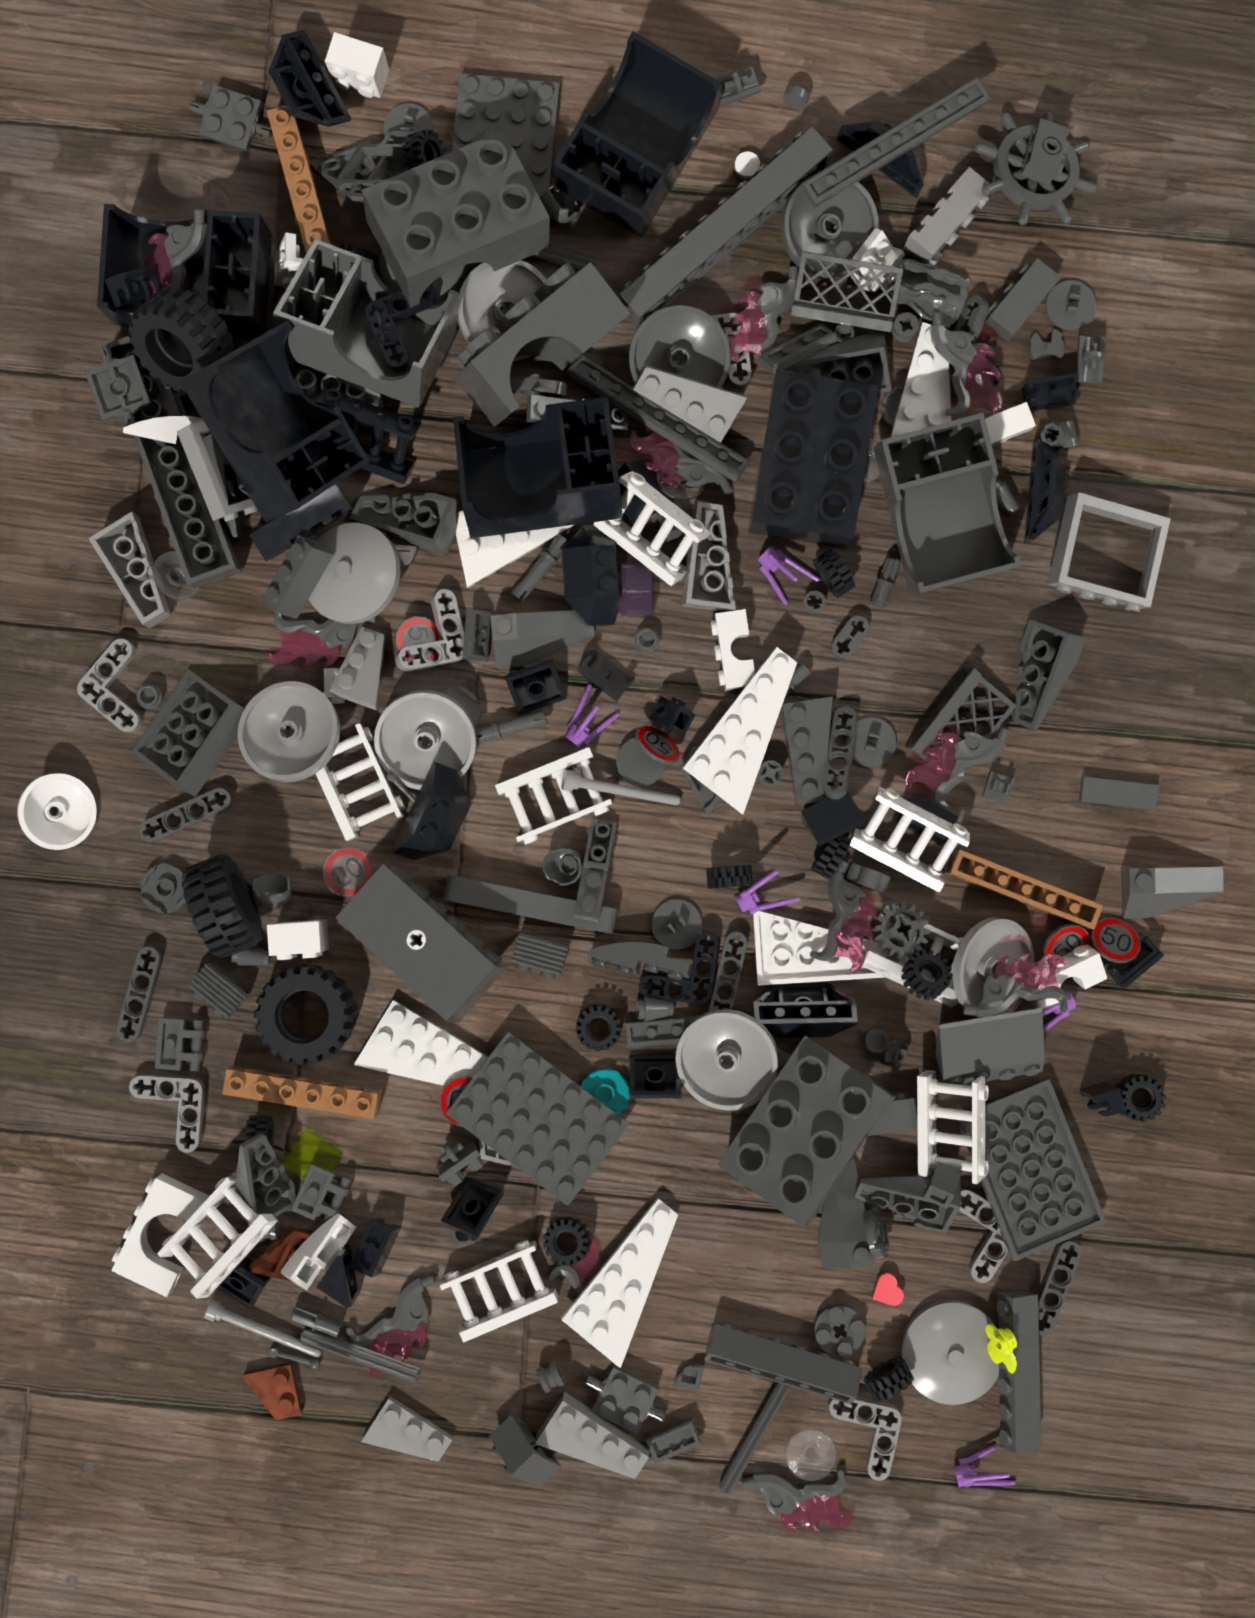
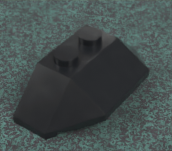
(305, 82)
(903, 170)
(1045, 491)
(591, 576)
(434, 815)
(805, 1010)

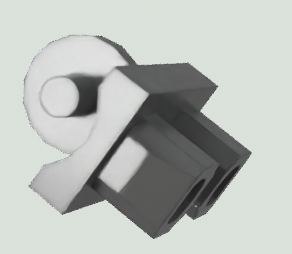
(738, 86)
(1090, 359)
(456, 1158)

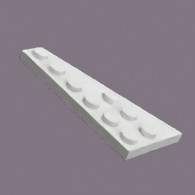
(925, 389)
(490, 553)
(737, 743)
(785, 950)
(418, 1049)
(617, 1293)

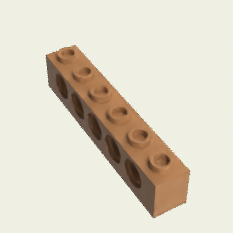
(299, 176)
(1024, 889)
(302, 1092)

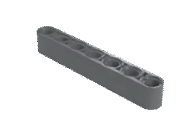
(523, 903)

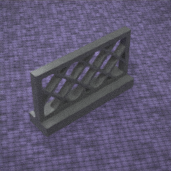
(842, 314)
(949, 708)

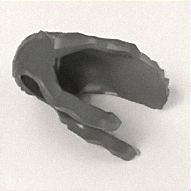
(931, 290)

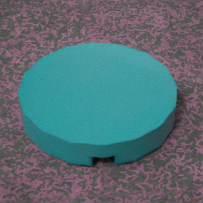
(608, 1087)

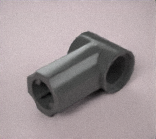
(1060, 436)

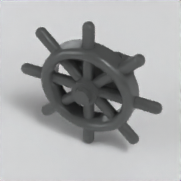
(1042, 162)

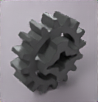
(904, 940)

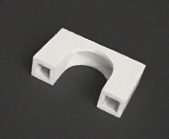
(136, 1258)

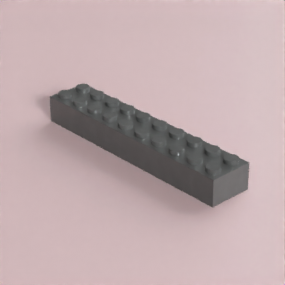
(725, 228)
(198, 541)

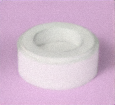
(746, 165)

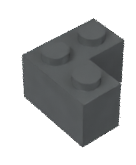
(521, 1455)

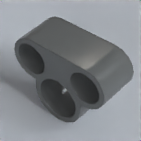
(868, 878)

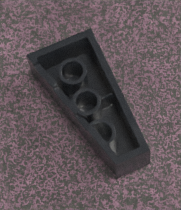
(308, 519)

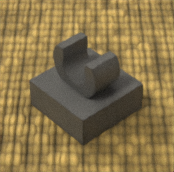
(998, 787)

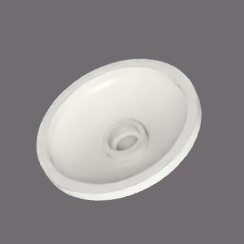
(74, 816)

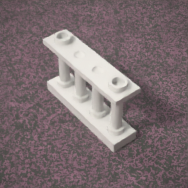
(644, 551)
(534, 780)
(339, 802)
(909, 863)
(877, 961)
(929, 1136)
(240, 1243)
(519, 1306)

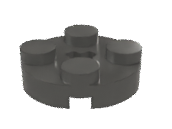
(843, 1344)

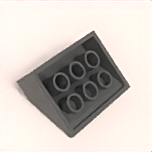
(190, 733)
(991, 1047)

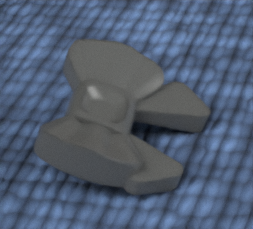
(1055, 346)

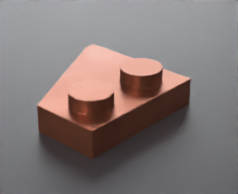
(279, 1252)
(276, 1389)

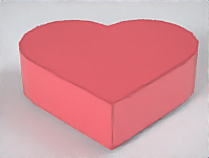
(887, 1290)

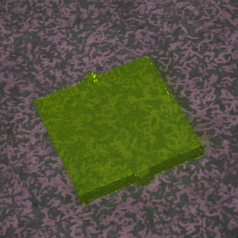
(310, 1150)

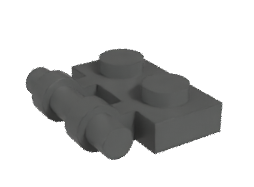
(171, 1043)
(314, 1189)

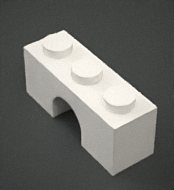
(729, 627)
(1085, 968)

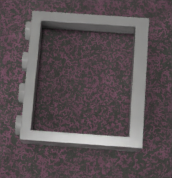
(206, 476)
(1082, 502)

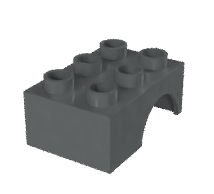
(457, 213)
(566, 323)
(333, 334)
(944, 503)
(806, 1131)

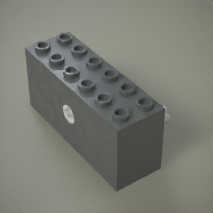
(421, 942)

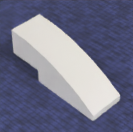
(1009, 423)
(161, 428)
(318, 1251)

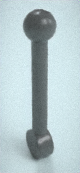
(391, 777)
(274, 1352)

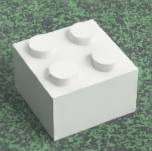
(357, 65)
(298, 937)

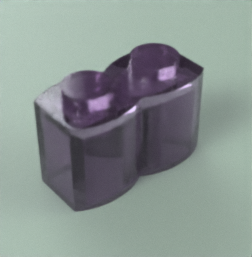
(636, 591)

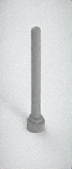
(572, 781)
(217, 1311)

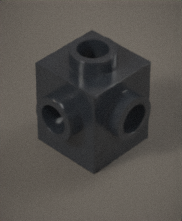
(672, 716)

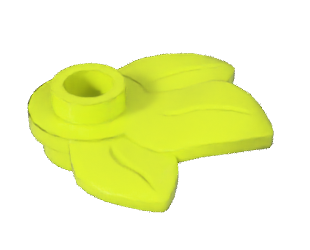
(1001, 1346)

